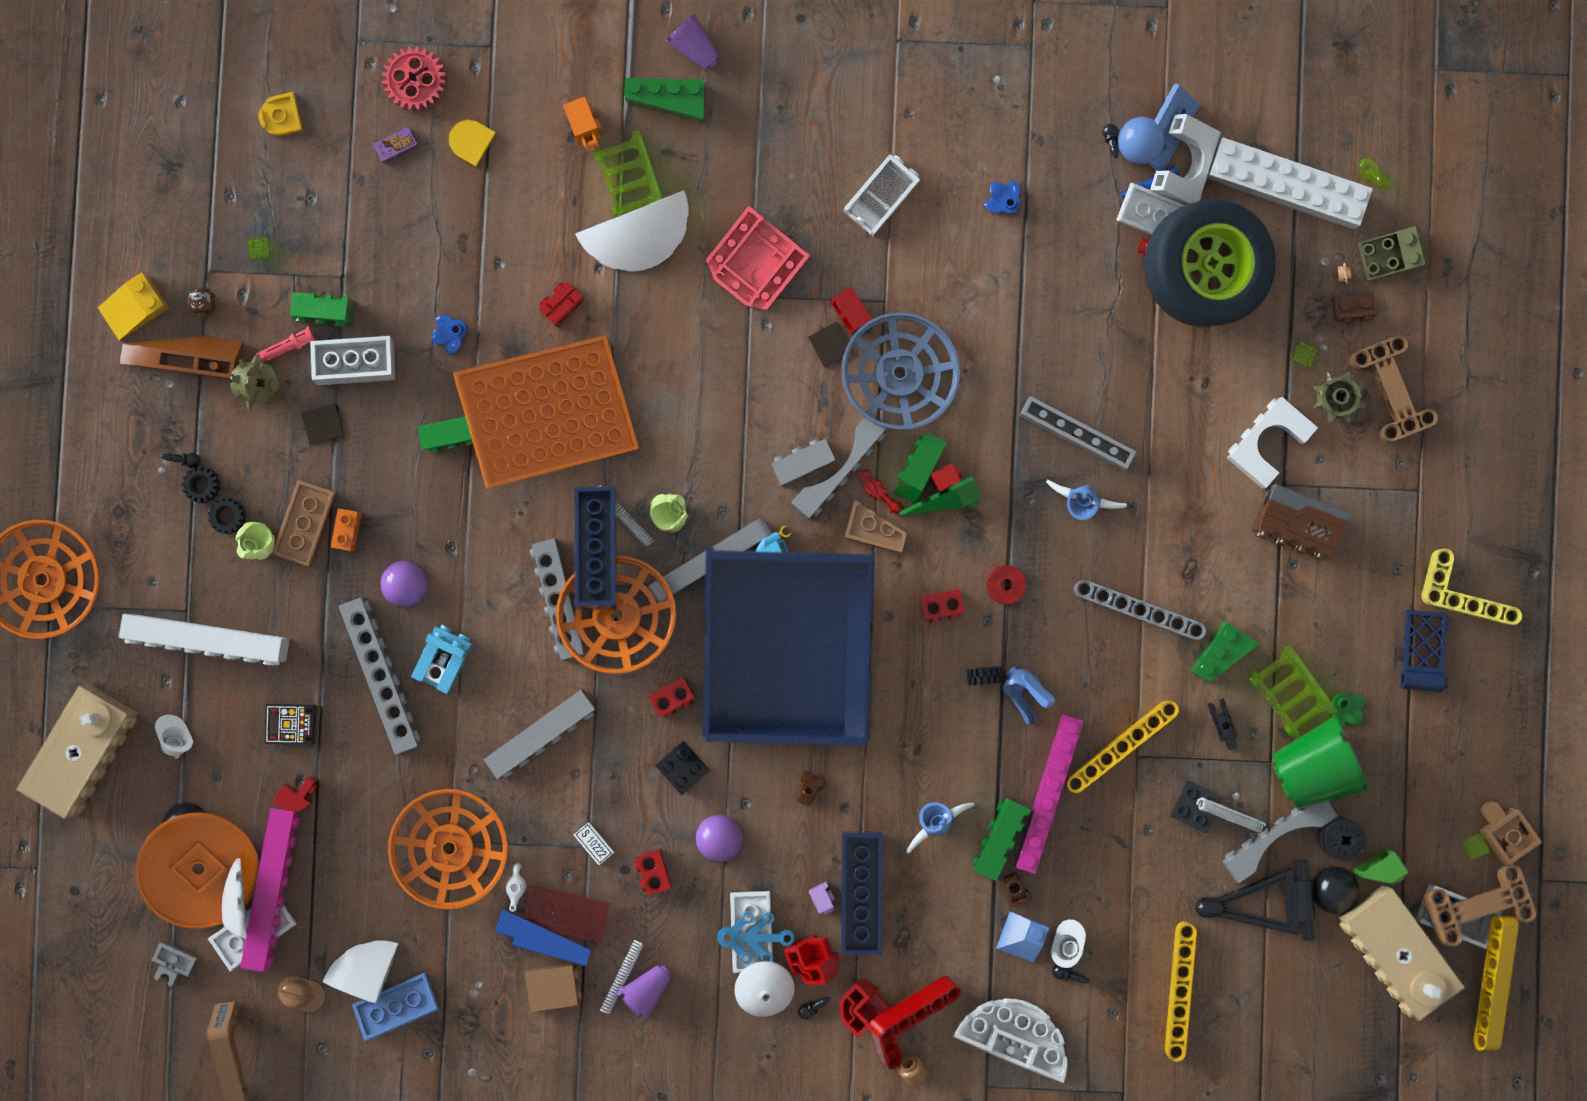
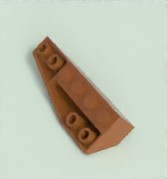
(189, 355)

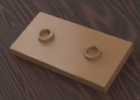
(303, 523)

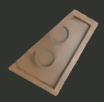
(873, 530)

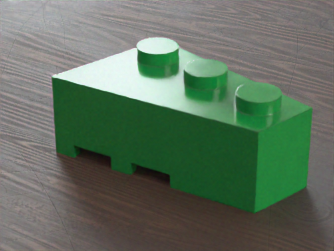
(322, 309)

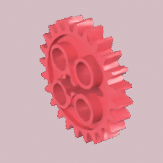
(425, 93)

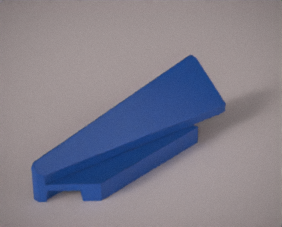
(539, 940)

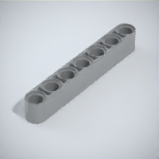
(696, 567)
(1149, 610)

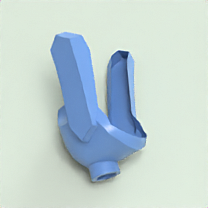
(1019, 681)

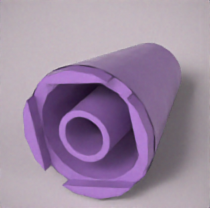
(694, 43)
(645, 991)

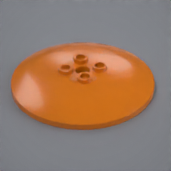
(167, 872)

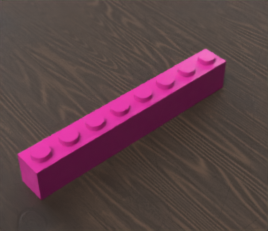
(1048, 793)
(269, 890)

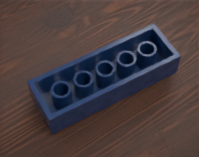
(595, 548)
(861, 893)

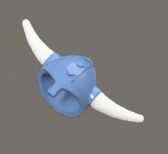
(1084, 501)
(936, 821)

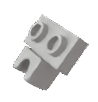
(173, 962)

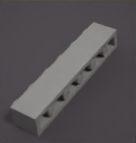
(1077, 433)
(539, 734)

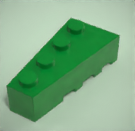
(669, 96)
(445, 434)
(1000, 838)

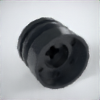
(1331, 842)

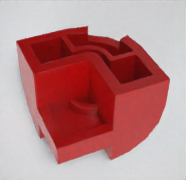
(812, 960)
(861, 1006)

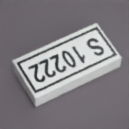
(593, 843)

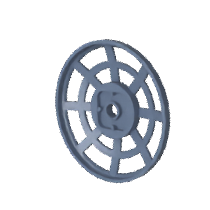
(909, 363)

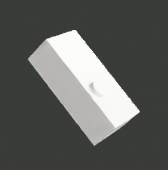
(352, 360)

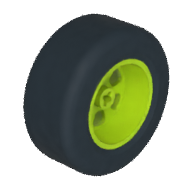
(1250, 254)

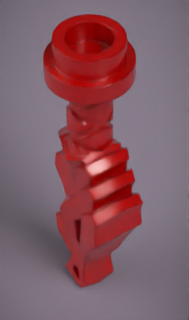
(875, 488)

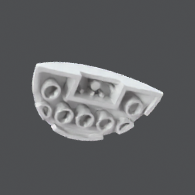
(639, 237)
(1017, 1035)

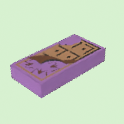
(395, 145)

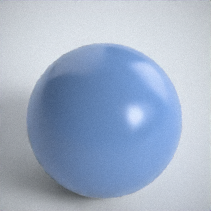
(1141, 140)

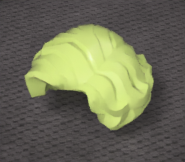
(668, 512)
(255, 541)

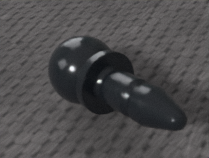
(1110, 133)
(190, 460)
(1066, 973)
(807, 1010)

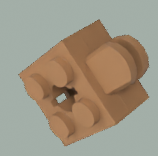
(1508, 832)

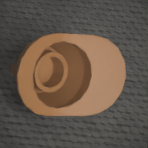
(301, 994)

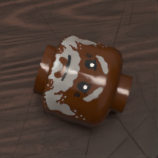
(202, 302)

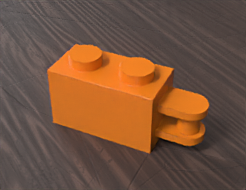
(582, 123)

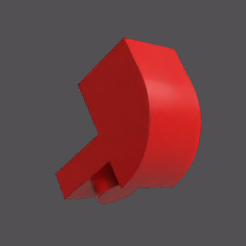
(294, 800)

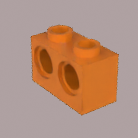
(346, 530)

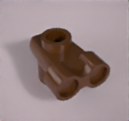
(811, 785)
(1016, 893)

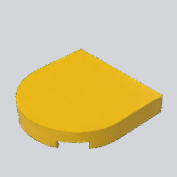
(281, 115)
(470, 140)

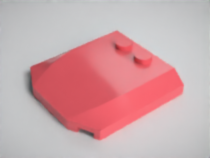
(755, 260)

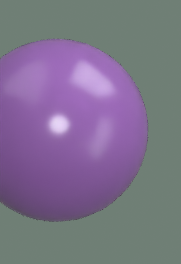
(404, 584)
(719, 838)

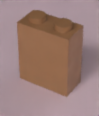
(553, 987)

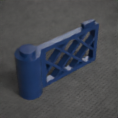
(1424, 677)

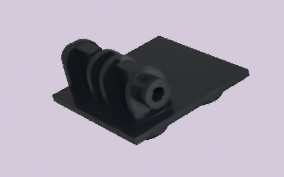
(682, 767)
(1189, 812)

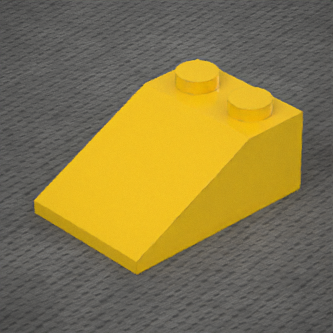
(133, 306)

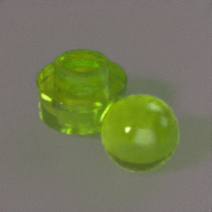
(1380, 179)

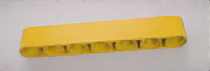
(1131, 744)
(1496, 983)
(1185, 999)

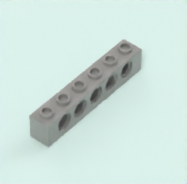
(537, 553)

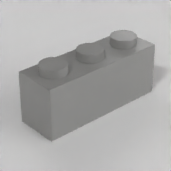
(802, 461)

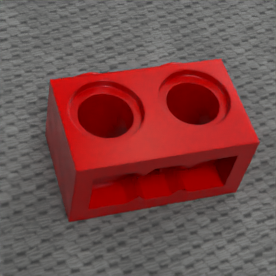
(941, 600)
(670, 693)
(658, 871)

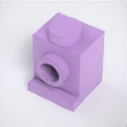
(822, 898)

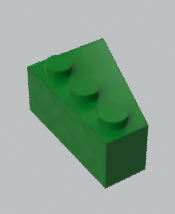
(919, 467)
(1222, 651)

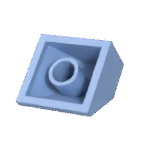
(1022, 936)

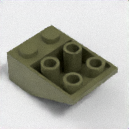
(1393, 253)

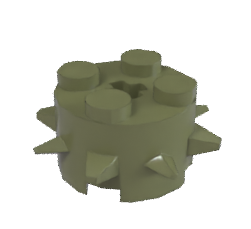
(254, 382)
(1347, 404)

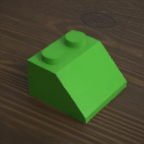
(1382, 867)

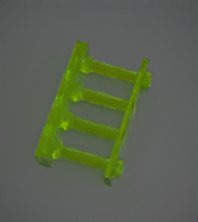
(641, 161)
(1299, 673)

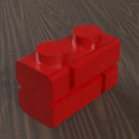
(561, 303)
(945, 477)

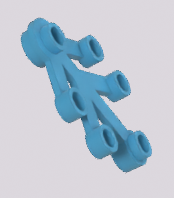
(752, 936)

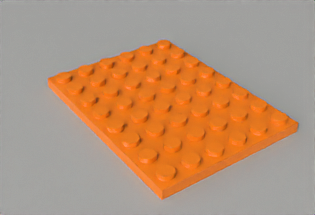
(545, 411)

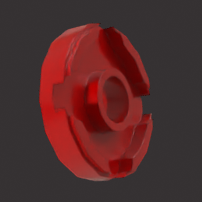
(994, 584)

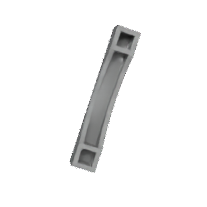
(812, 497)
(1245, 860)

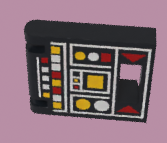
(293, 724)

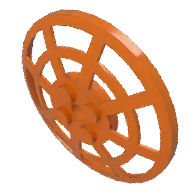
(56, 579)
(620, 629)
(439, 857)

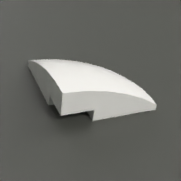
(233, 900)
(363, 969)

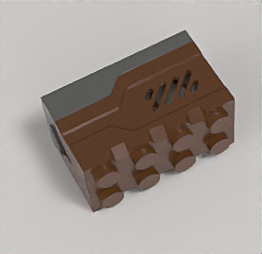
(1300, 522)

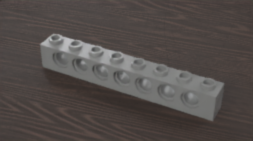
(377, 687)

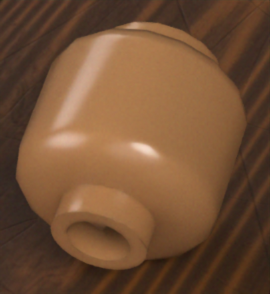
(913, 1071)

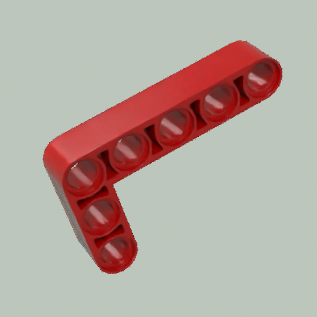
(907, 1014)

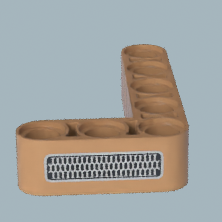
(225, 1052)

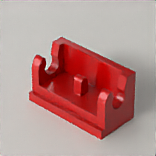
(850, 310)

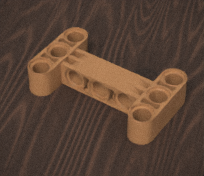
(1393, 389)
(1480, 905)

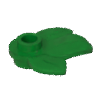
(1350, 711)

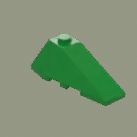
(955, 497)

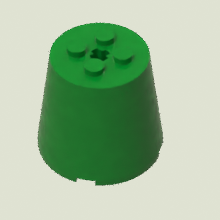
(1319, 767)

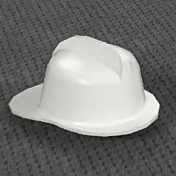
(173, 735)
(1068, 943)

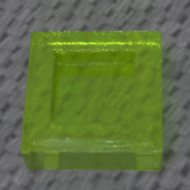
(259, 248)
(1304, 354)
(1476, 846)

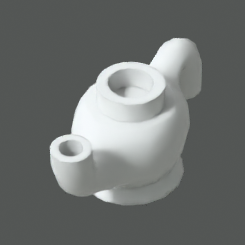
(515, 886)

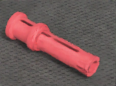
(295, 341)

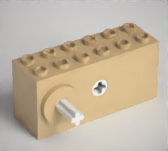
(78, 751)
(1400, 953)

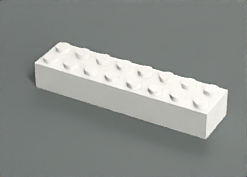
(1289, 183)
(205, 638)

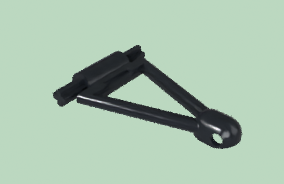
(1298, 902)

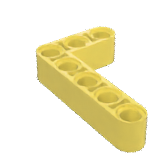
(1462, 600)

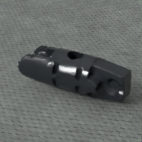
(1228, 733)

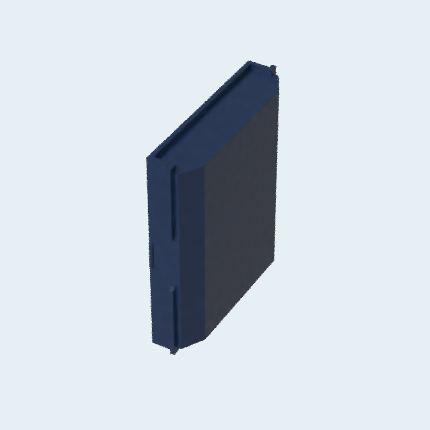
(788, 647)

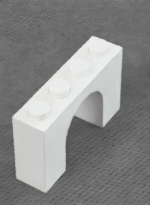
(1202, 144)
(1246, 453)

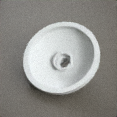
(762, 980)

